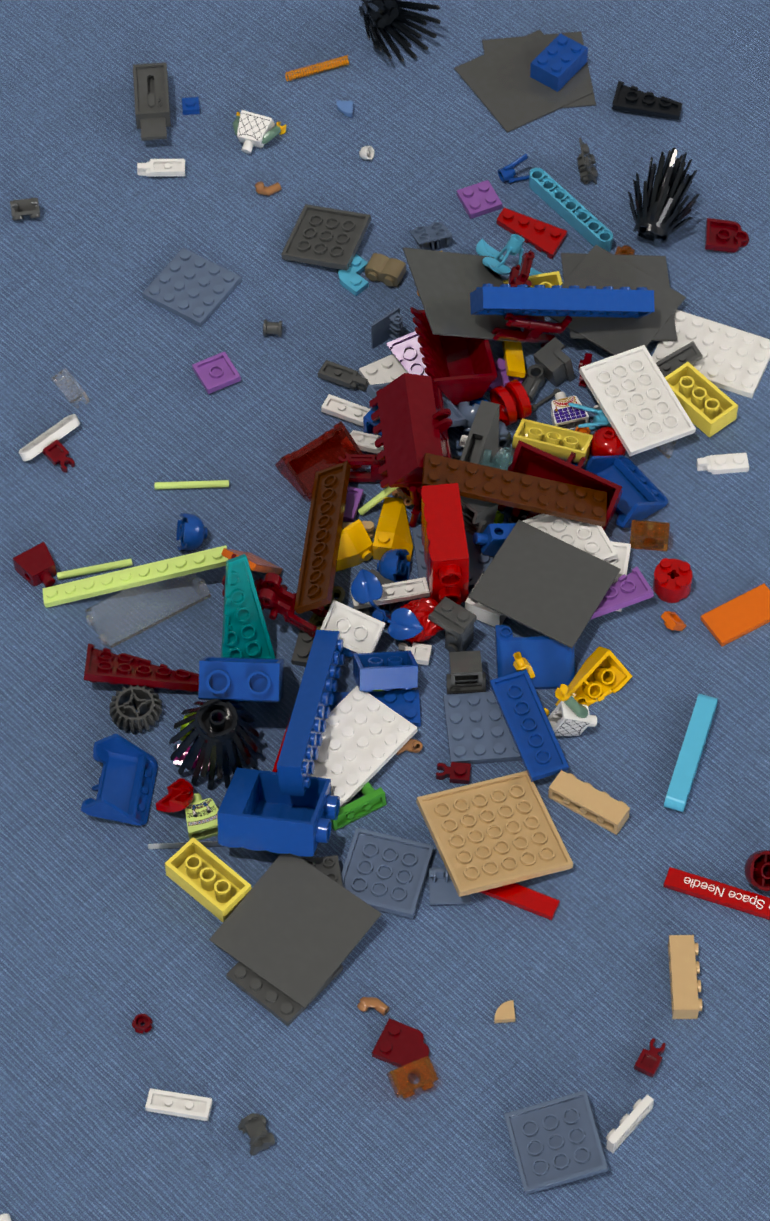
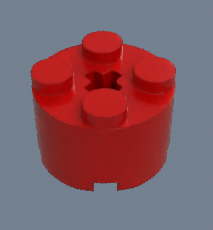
(672, 580)

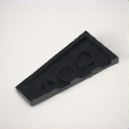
(635, 101)

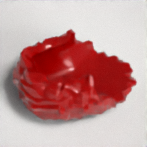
(422, 608)

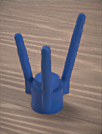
(507, 172)

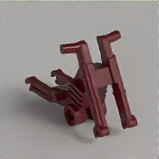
(532, 325)
(371, 459)
(278, 600)

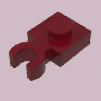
(587, 360)
(58, 454)
(457, 773)
(650, 1060)

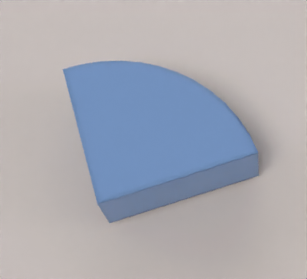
(345, 107)

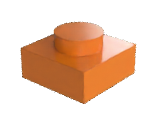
(673, 621)

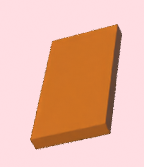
(256, 563)
(739, 615)

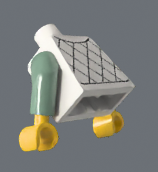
(255, 130)
(569, 716)

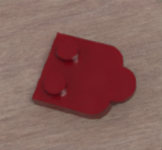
(724, 236)
(400, 1044)

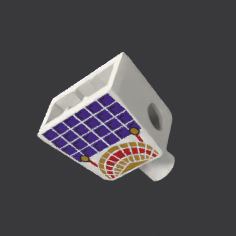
(567, 416)

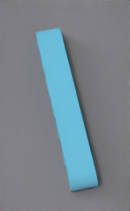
(570, 209)
(690, 753)

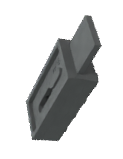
(152, 100)

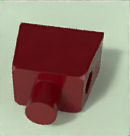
(36, 565)

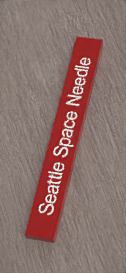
(718, 893)

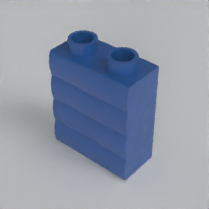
(241, 679)
(263, 819)

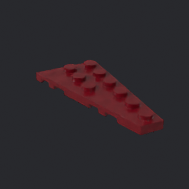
(134, 671)

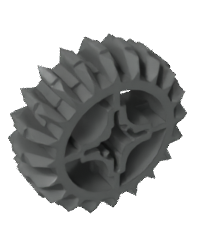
(124, 713)

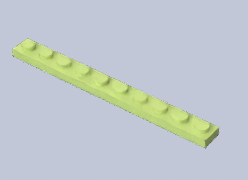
(134, 577)

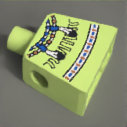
(201, 818)

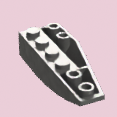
(483, 433)

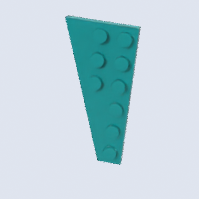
(243, 620)

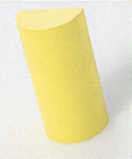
(553, 440)

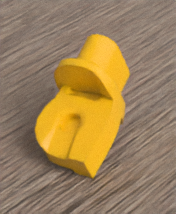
(521, 664)

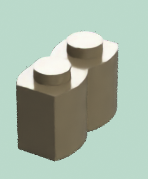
(385, 270)

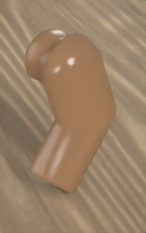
(264, 190)
(397, 493)
(412, 746)
(373, 1002)

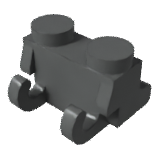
(24, 208)
(256, 1128)

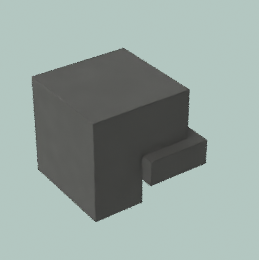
(555, 363)
(477, 514)
(465, 673)

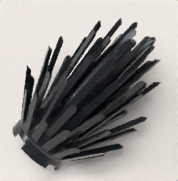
(662, 204)

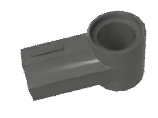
(534, 380)

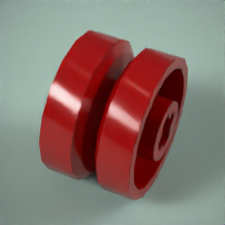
(513, 402)

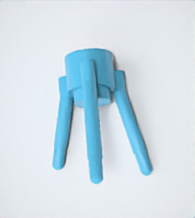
(598, 421)

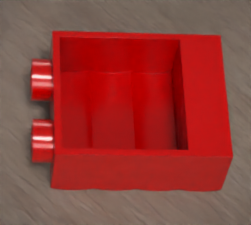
(444, 542)

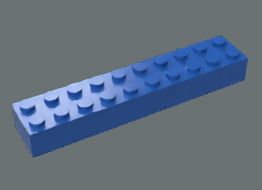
(562, 301)
(310, 713)

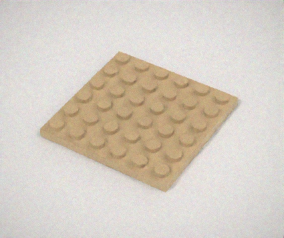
(494, 833)

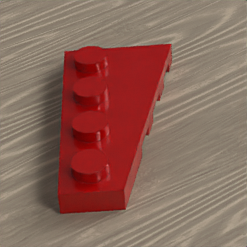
(538, 233)

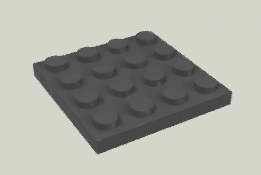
(326, 237)
(267, 995)

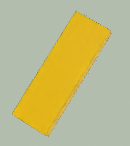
(514, 359)

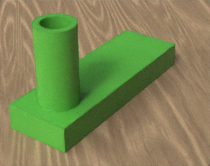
(360, 807)

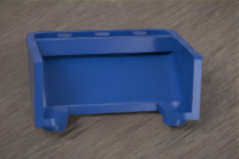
(639, 494)
(549, 659)
(124, 782)

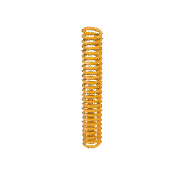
(320, 68)

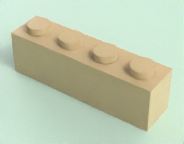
(589, 802)
(683, 977)

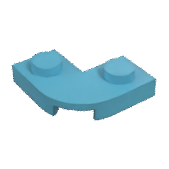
(351, 279)

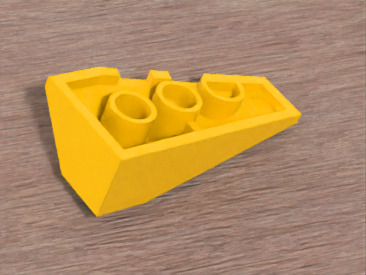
(392, 529)
(354, 546)
(598, 678)

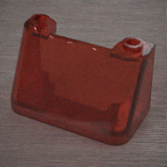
(317, 455)

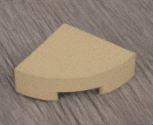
(505, 1013)

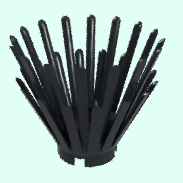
(391, 16)
(215, 740)

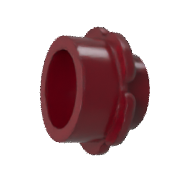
(142, 1018)

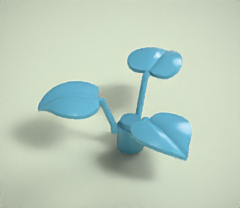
(513, 247)

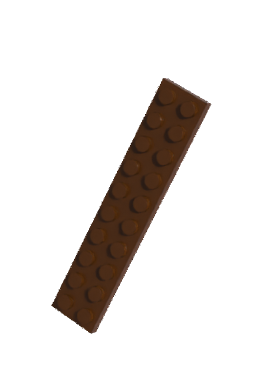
(517, 489)
(322, 538)

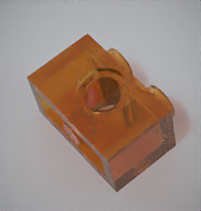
(649, 535)
(422, 1068)

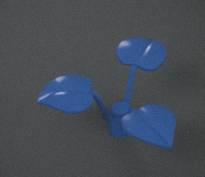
(402, 621)

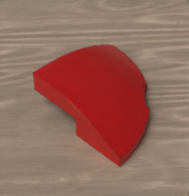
(178, 797)

